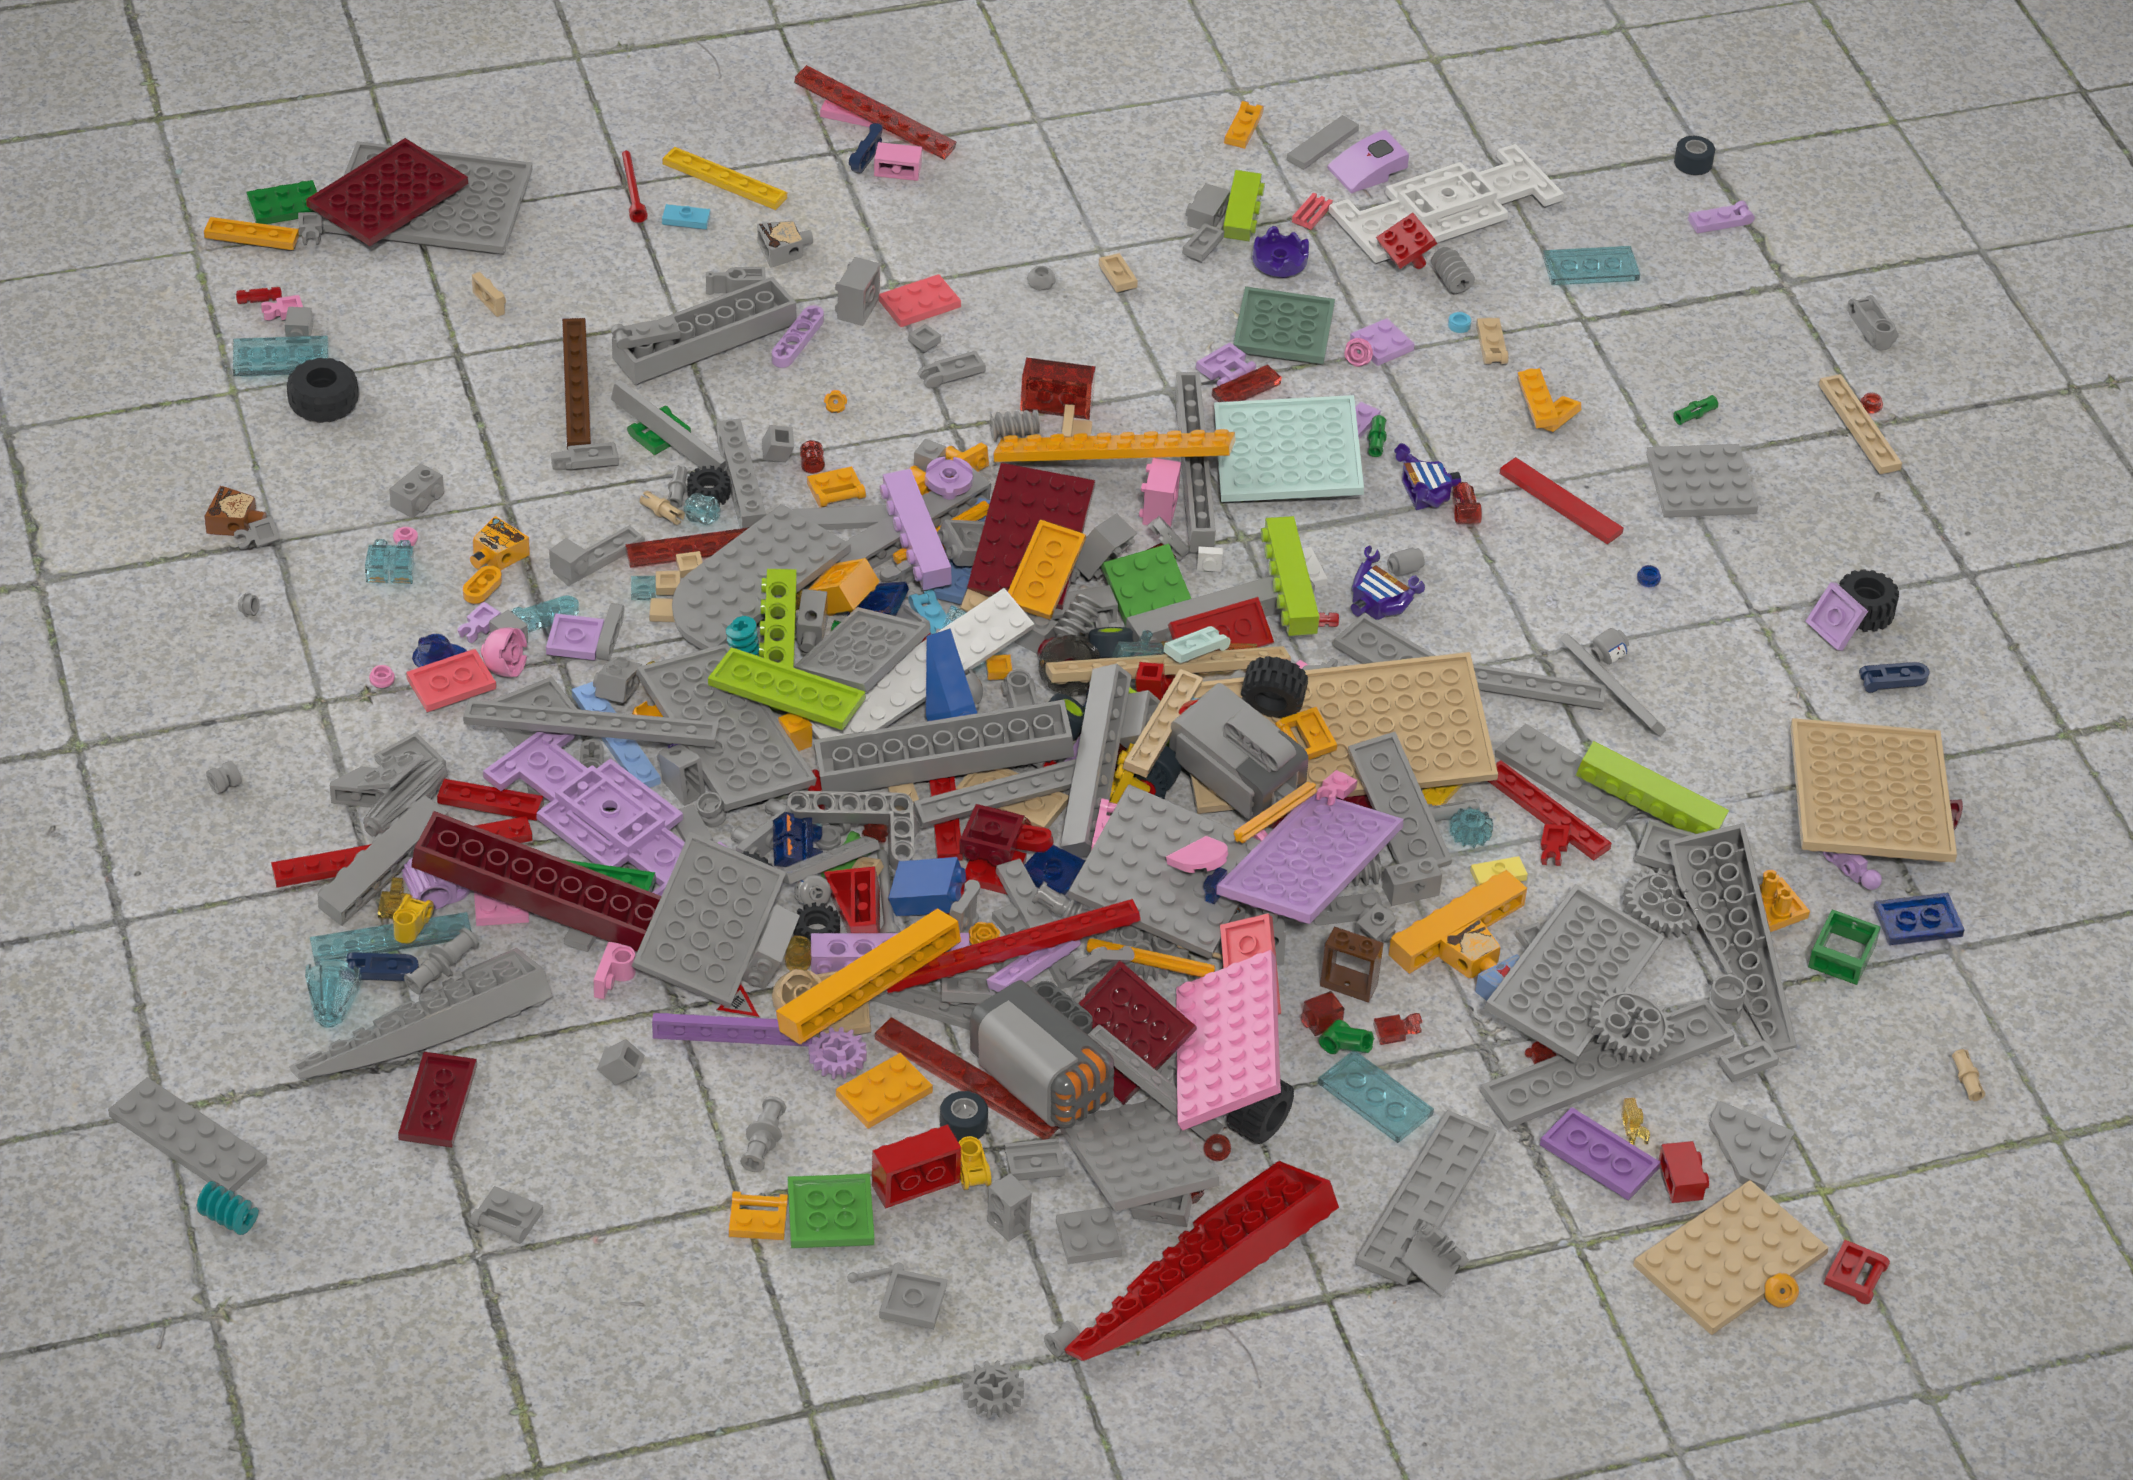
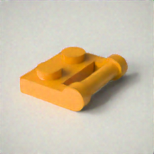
(835, 486)
(1313, 731)
(758, 1223)

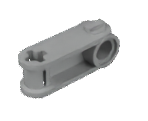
(1873, 322)
(1019, 689)

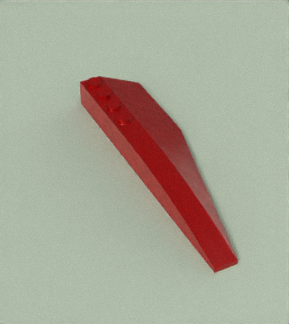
(1213, 1255)

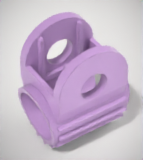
(429, 887)

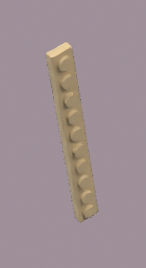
(1213, 661)

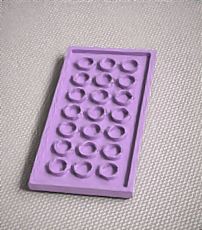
(1310, 858)

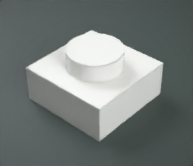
(1209, 559)

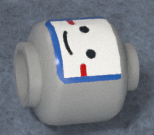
(1610, 646)
(812, 889)

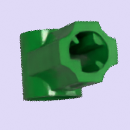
(1342, 1036)

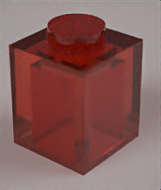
(1321, 1012)

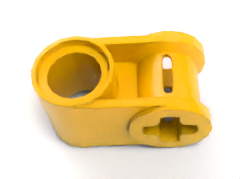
(411, 918)
(974, 1166)

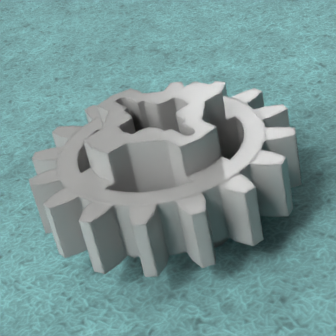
(993, 1389)

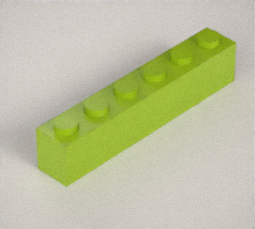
(1290, 576)
(1650, 791)

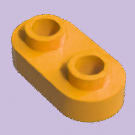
(482, 584)

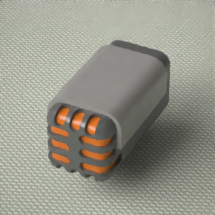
(1042, 1051)

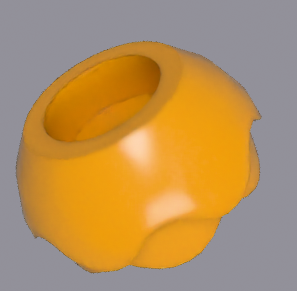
(982, 932)
(1773, 1287)

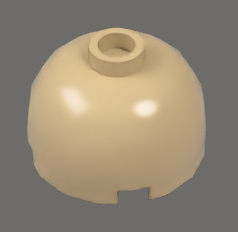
(793, 985)

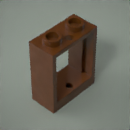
(1336, 976)

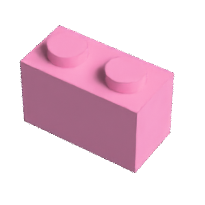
(898, 161)

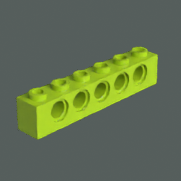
(782, 583)

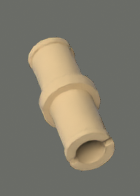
(662, 507)
(1968, 1075)

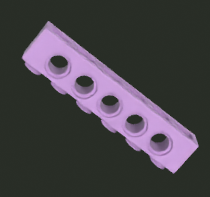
(836, 950)

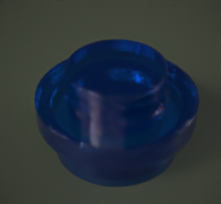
(1649, 576)

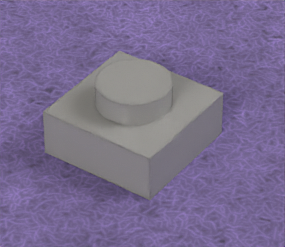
(924, 337)

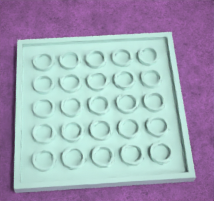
(1290, 449)

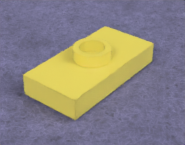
(1484, 871)

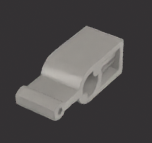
(733, 279)

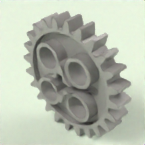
(1659, 903)
(1142, 939)
(1650, 1032)

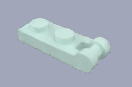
(1196, 644)

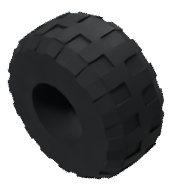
(322, 390)

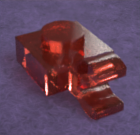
(1393, 1029)

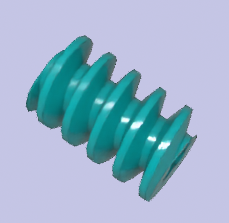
(743, 635)
(226, 1209)

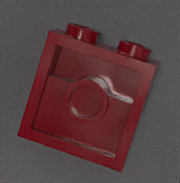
(991, 834)

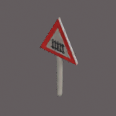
(740, 1005)

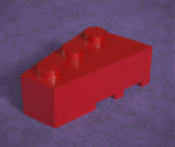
(856, 898)

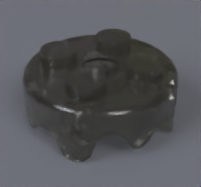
(1059, 650)

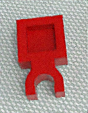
(1554, 839)

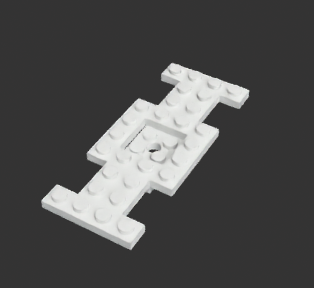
(1462, 190)

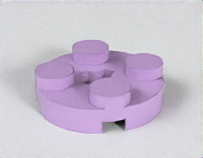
(945, 486)

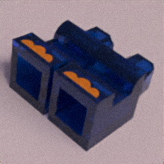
(794, 839)

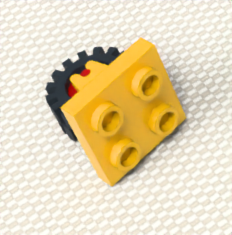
(1154, 783)

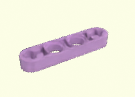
(779, 358)

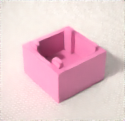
(1160, 490)

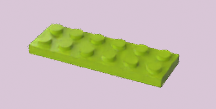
(786, 688)

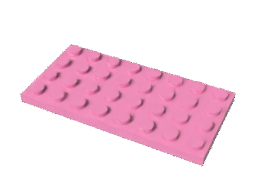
(1236, 1041)

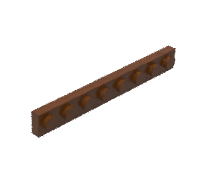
(576, 381)

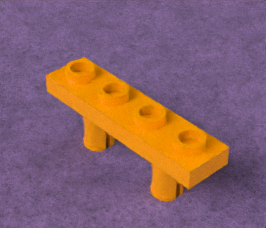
(975, 456)

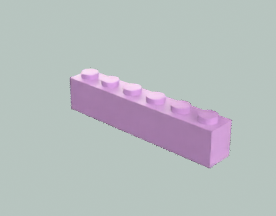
(916, 529)

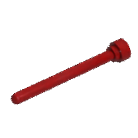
(637, 210)

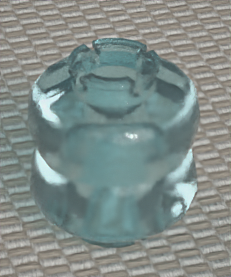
(702, 509)

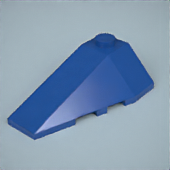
(946, 681)

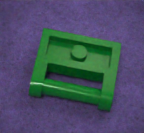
(651, 440)

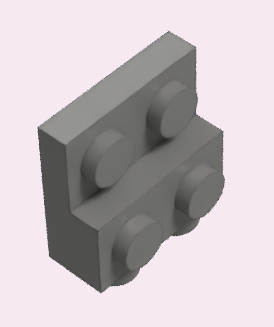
(961, 540)

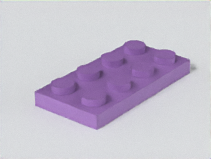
(1600, 1153)

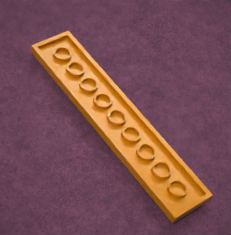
(1115, 446)

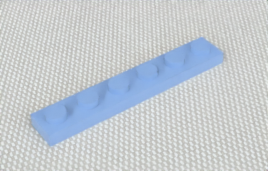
(625, 751)

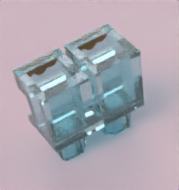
(384, 556)

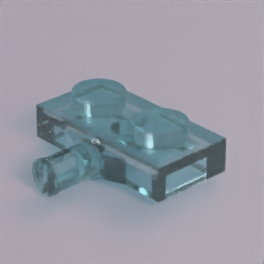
(1139, 648)

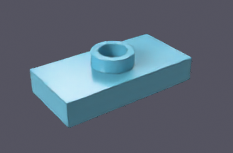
(686, 216)

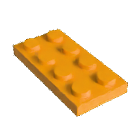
(1046, 568)

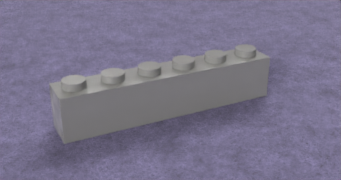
(376, 864)

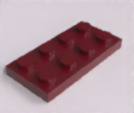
(437, 1099)

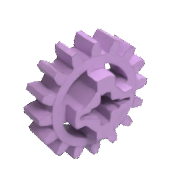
(837, 1052)

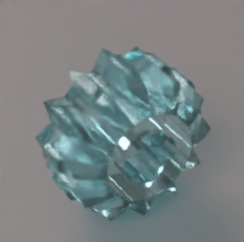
(1471, 827)

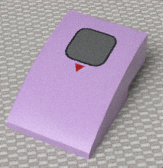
(1369, 162)

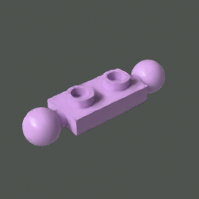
(1856, 868)

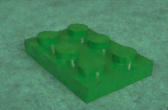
(280, 202)

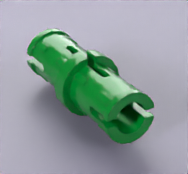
(1686, 414)
(1377, 436)

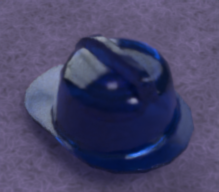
(433, 649)

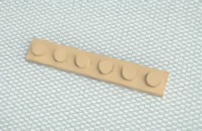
(1860, 424)
(1158, 729)

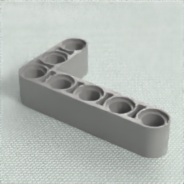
(862, 814)

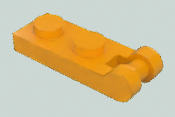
(1243, 125)

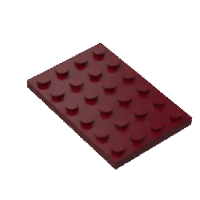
(387, 191)
(1017, 505)

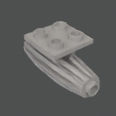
(399, 787)

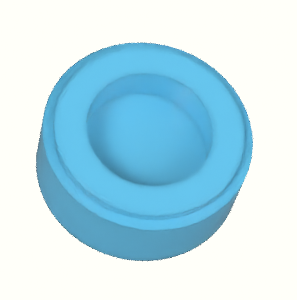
(1459, 322)

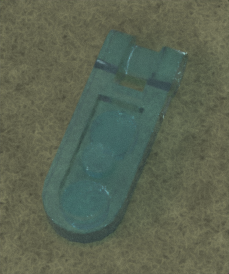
(543, 614)

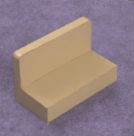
(1073, 426)

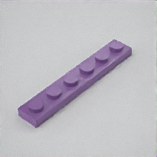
(720, 1029)

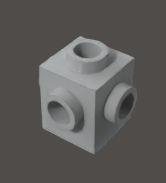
(1376, 923)

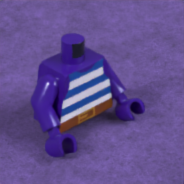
(1425, 481)
(1379, 592)

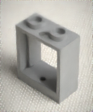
(770, 946)

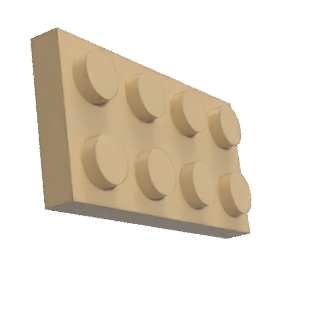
(1040, 810)

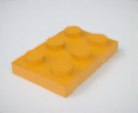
(884, 1090)

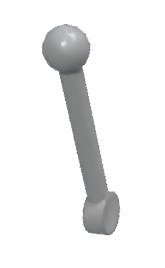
(853, 1277)

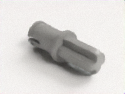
(677, 486)

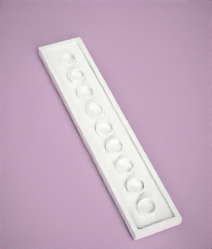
(977, 637)

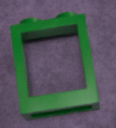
(1837, 963)

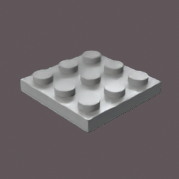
(541, 693)

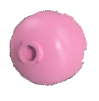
(504, 651)

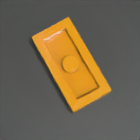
(1566, 409)

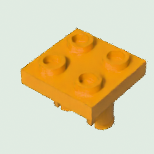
(1781, 902)

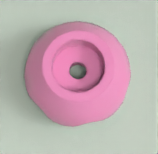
(1353, 356)

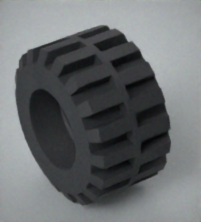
(1875, 594)
(1274, 686)
(1263, 1118)

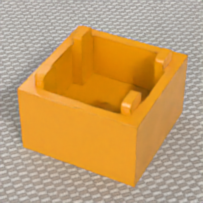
(846, 585)

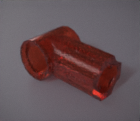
(1466, 508)

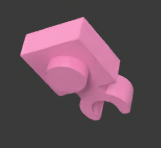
(280, 308)
(1336, 785)

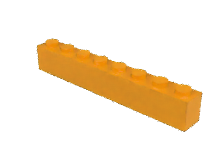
(868, 976)

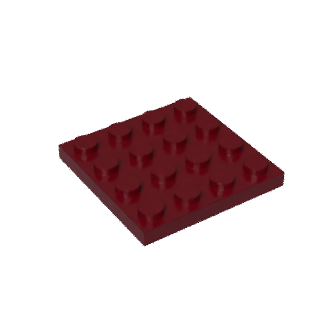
(1138, 1020)

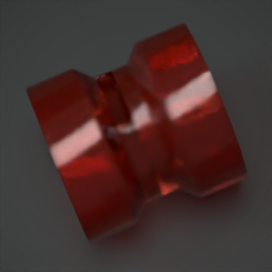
(812, 456)

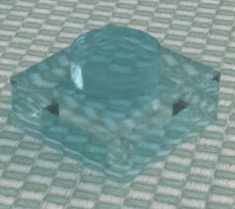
(643, 587)

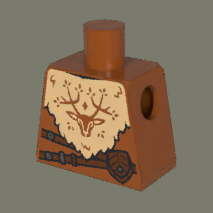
(231, 512)

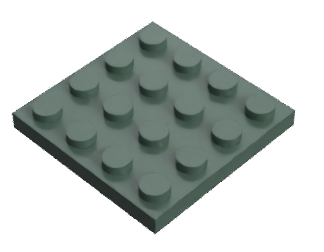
(1284, 325)

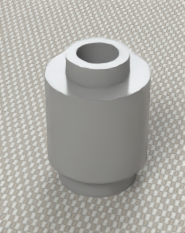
(1405, 561)

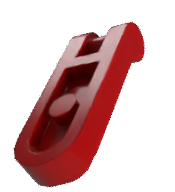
(1034, 839)

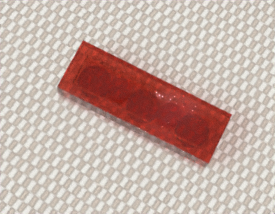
(1247, 385)

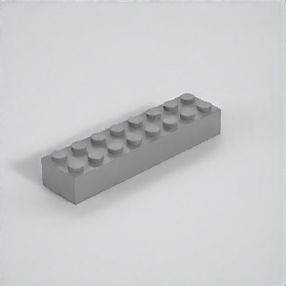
(712, 329)

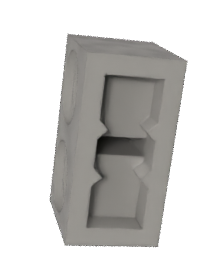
(1009, 1207)

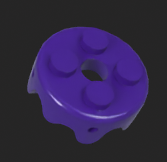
(1272, 245)

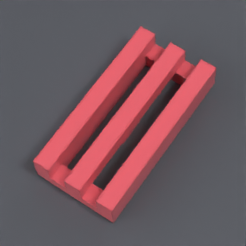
(1308, 209)

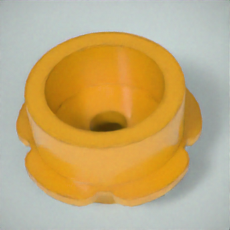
(831, 406)

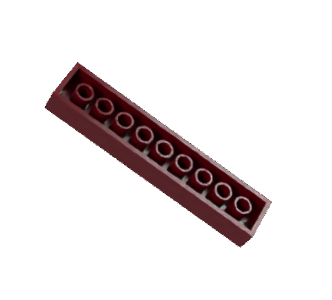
(534, 881)

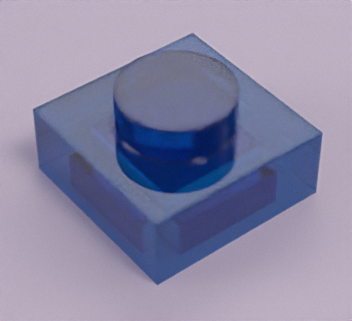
(1211, 883)

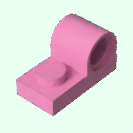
(613, 966)

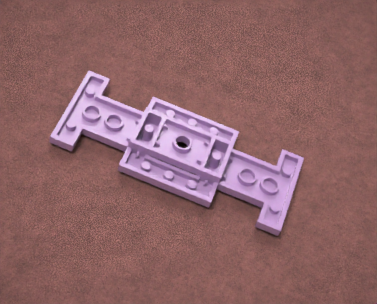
(635, 829)

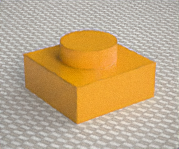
(998, 666)

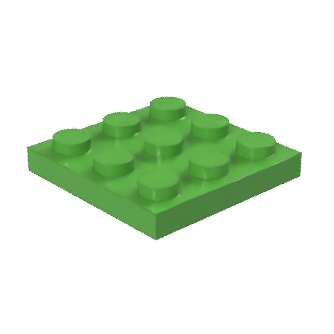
(1145, 581)
(830, 1211)

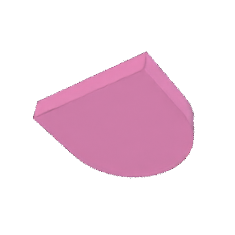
(1200, 854)

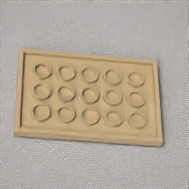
(1727, 1254)

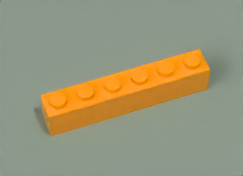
(1486, 902)

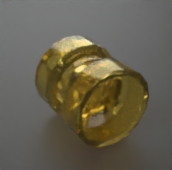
(798, 953)

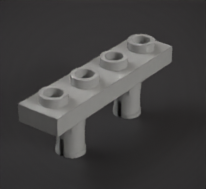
(762, 839)

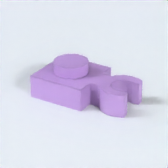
(478, 621)

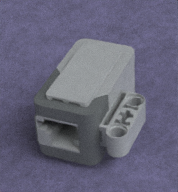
(1237, 751)

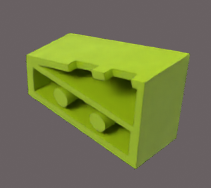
(1243, 205)

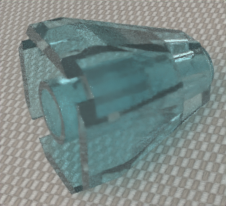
(331, 990)

